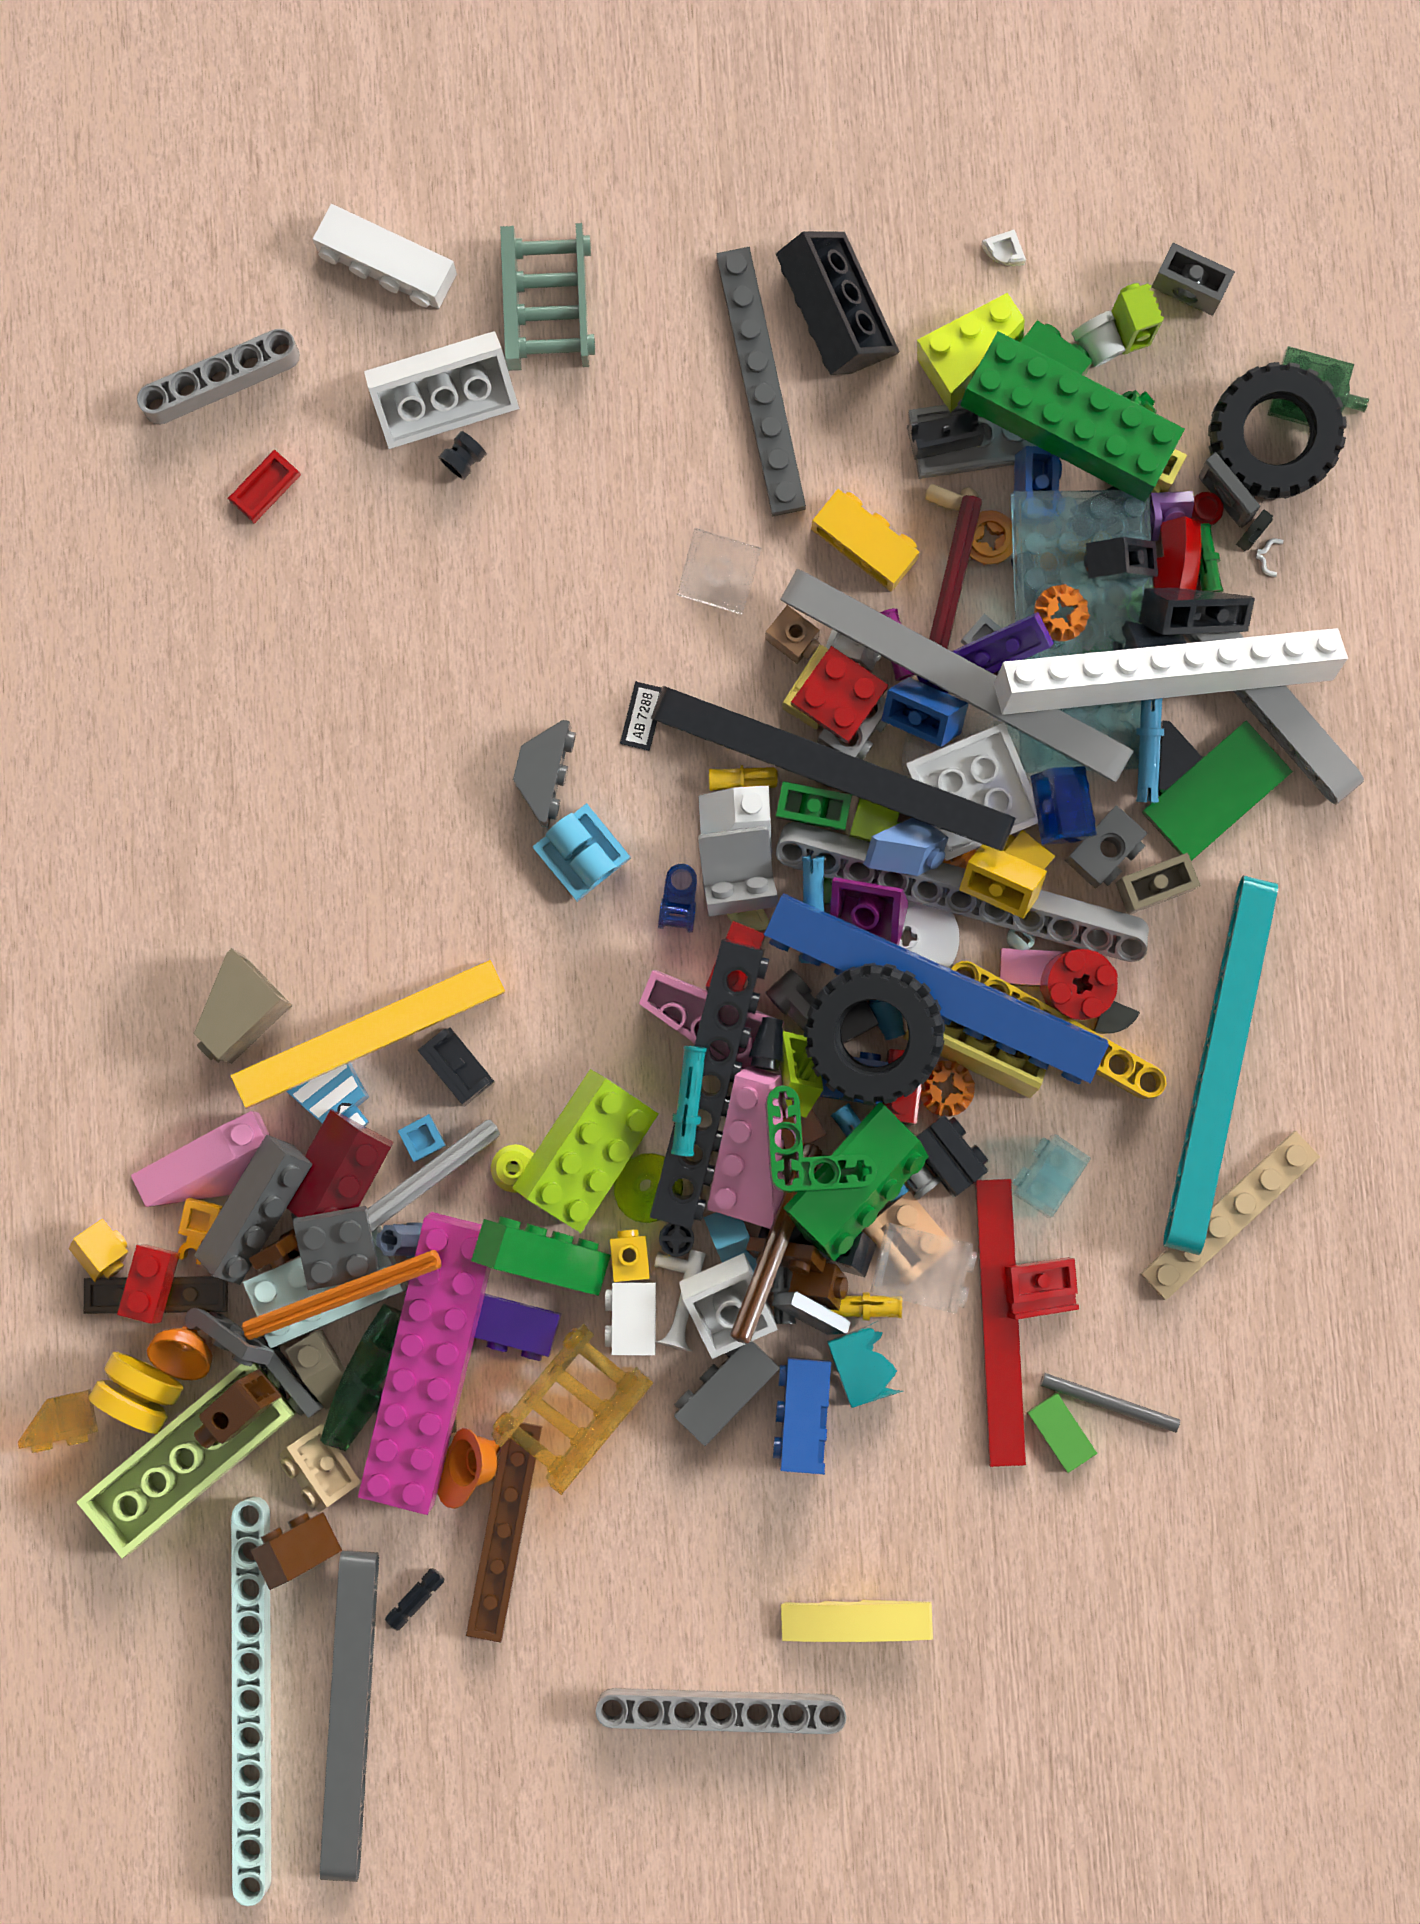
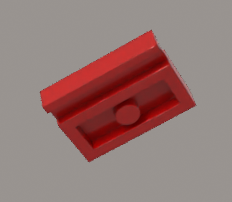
(1041, 1288)

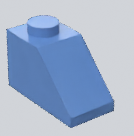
(907, 848)

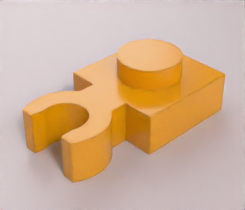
(195, 1224)

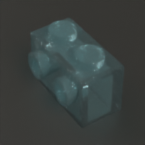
(1050, 1175)

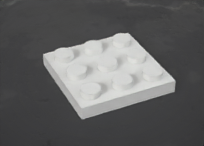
(983, 771)

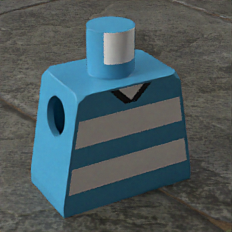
(334, 1090)

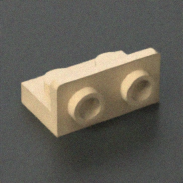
(318, 1470)

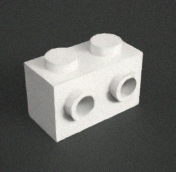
(632, 1318)

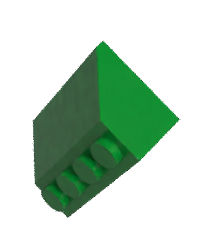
(837, 1217)

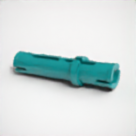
(688, 1101)

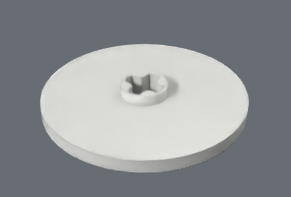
(935, 933)

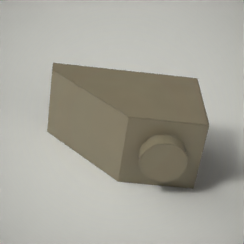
(317, 1366)

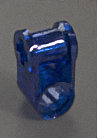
(678, 901)

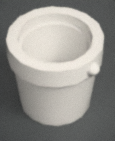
(1100, 338)

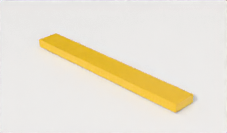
(367, 1034)

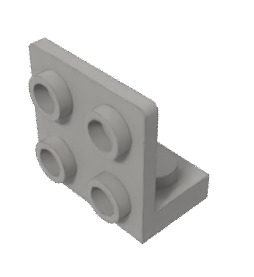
(737, 871)

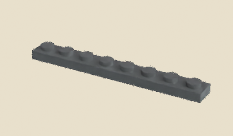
(760, 381)

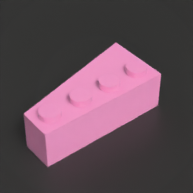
(682, 1008)
(742, 1171)

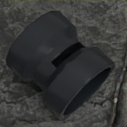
(462, 455)

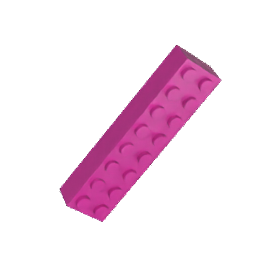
(426, 1370)

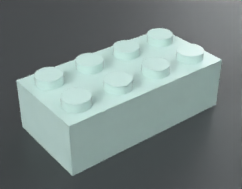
(288, 1285)

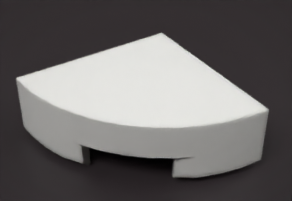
(1004, 249)

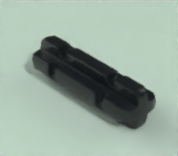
(414, 1599)

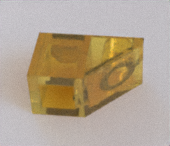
(59, 1419)

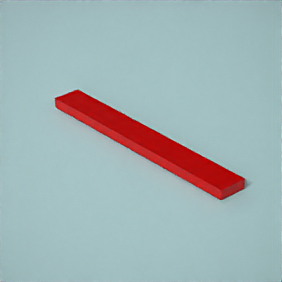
(999, 1331)

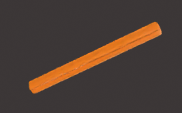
(342, 1294)

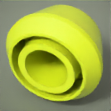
(502, 1165)

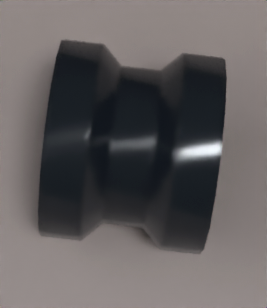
(676, 1239)

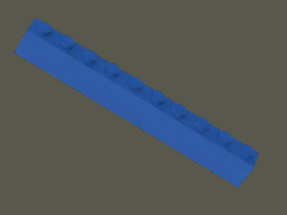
(961, 998)

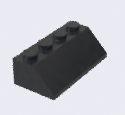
(836, 301)

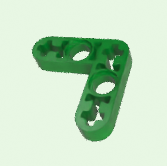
(805, 1165)

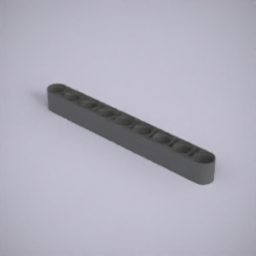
(349, 1716)

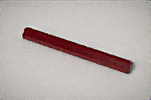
(955, 570)

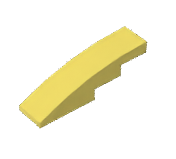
(857, 1621)

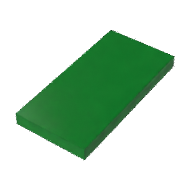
(1217, 791)

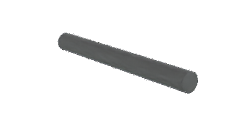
(1110, 1402)

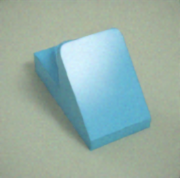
(729, 1237)

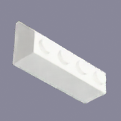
(441, 389)

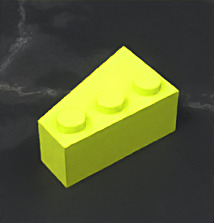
(957, 348)

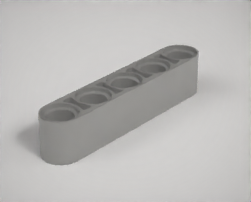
(201, 376)

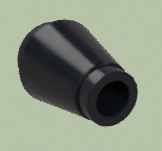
(768, 1045)

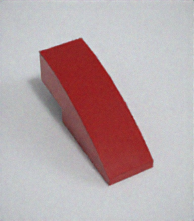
(1181, 554)

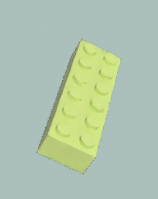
(173, 1470)

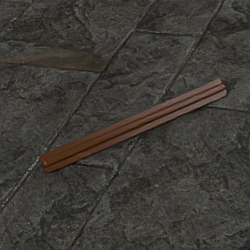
(767, 1264)

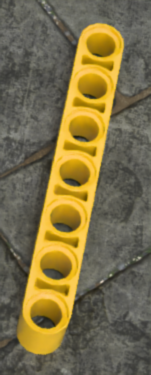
(1134, 1065)

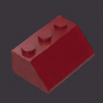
(343, 1166)

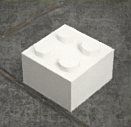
(715, 1300)

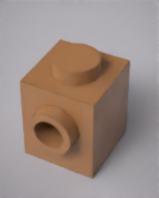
(793, 635)

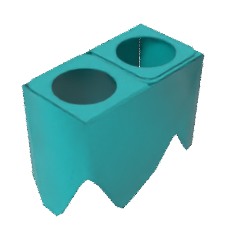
(861, 1369)

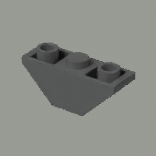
(542, 770)

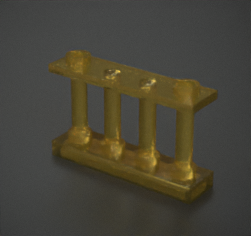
(583, 1440)

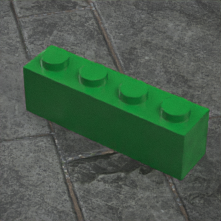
(541, 1257)

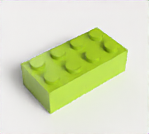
(585, 1151)

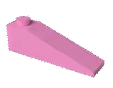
(204, 1166)

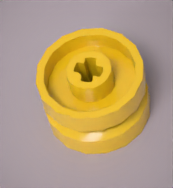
(135, 1393)

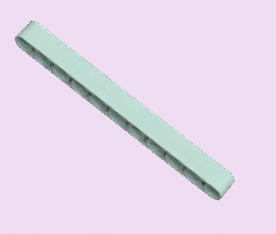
(243, 1715)

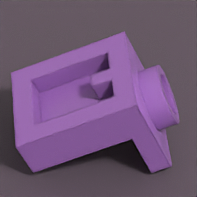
(1168, 506)

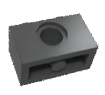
(1193, 279)
(1117, 829)

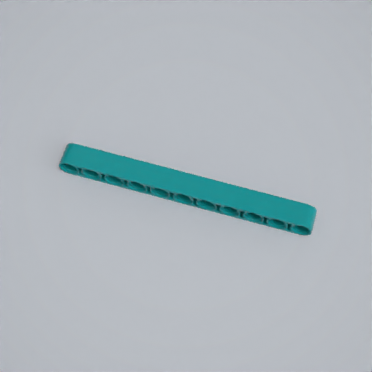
(1220, 1065)

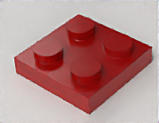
(839, 694)

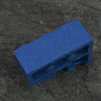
(803, 1415)

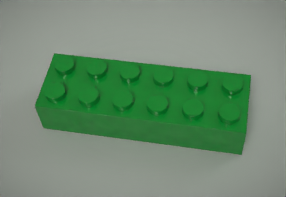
(1071, 416)

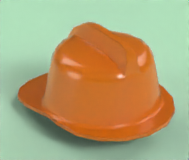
(468, 1464)

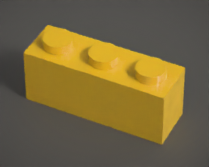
(865, 539)

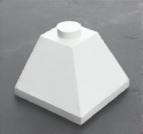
(735, 810)

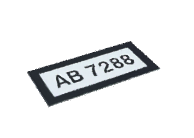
(639, 726)

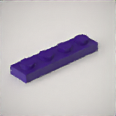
(1007, 644)

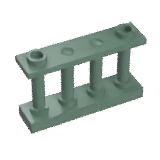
(516, 281)

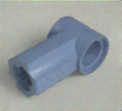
(399, 1239)

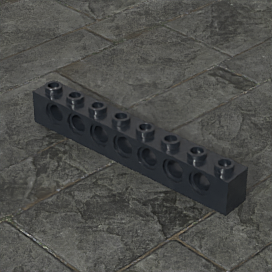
(732, 956)

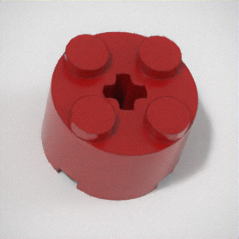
(1097, 977)

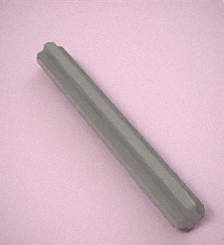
(432, 1173)

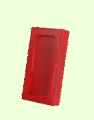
(264, 486)

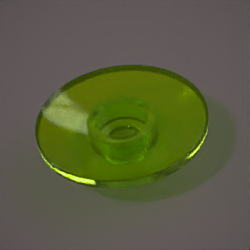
(627, 1193)

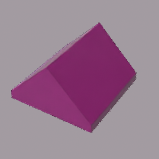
(870, 907)

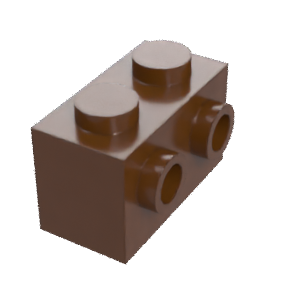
(295, 1550)

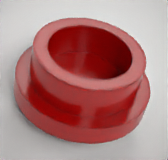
(1207, 508)

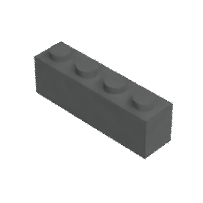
(253, 1209)

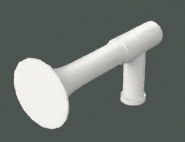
(690, 1267)

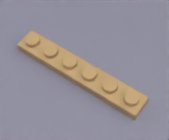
(1234, 1212)

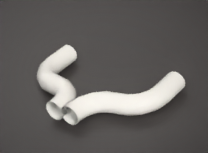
(1263, 560)

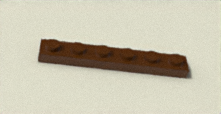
(502, 1539)

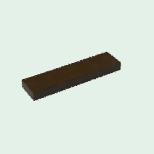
(185, 1293)

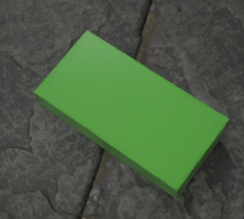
(1062, 1432)

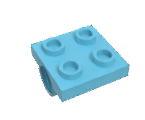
(581, 851)

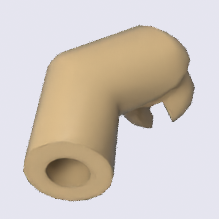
(946, 497)

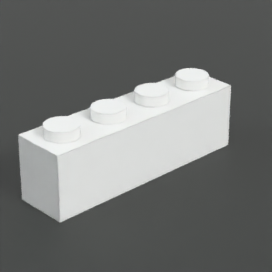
(384, 256)

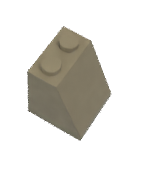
(237, 1009)

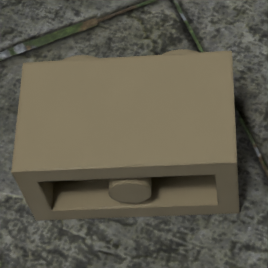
(1157, 883)

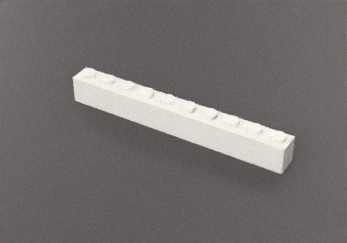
(1169, 671)

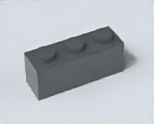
(724, 1391)

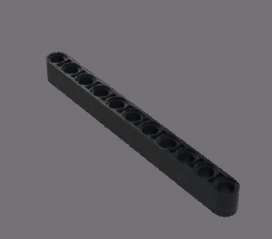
(834, 768)

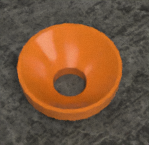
(180, 1353)

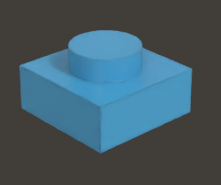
(422, 1138)

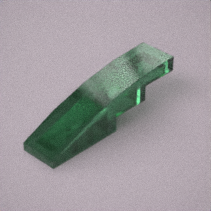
(359, 1387)

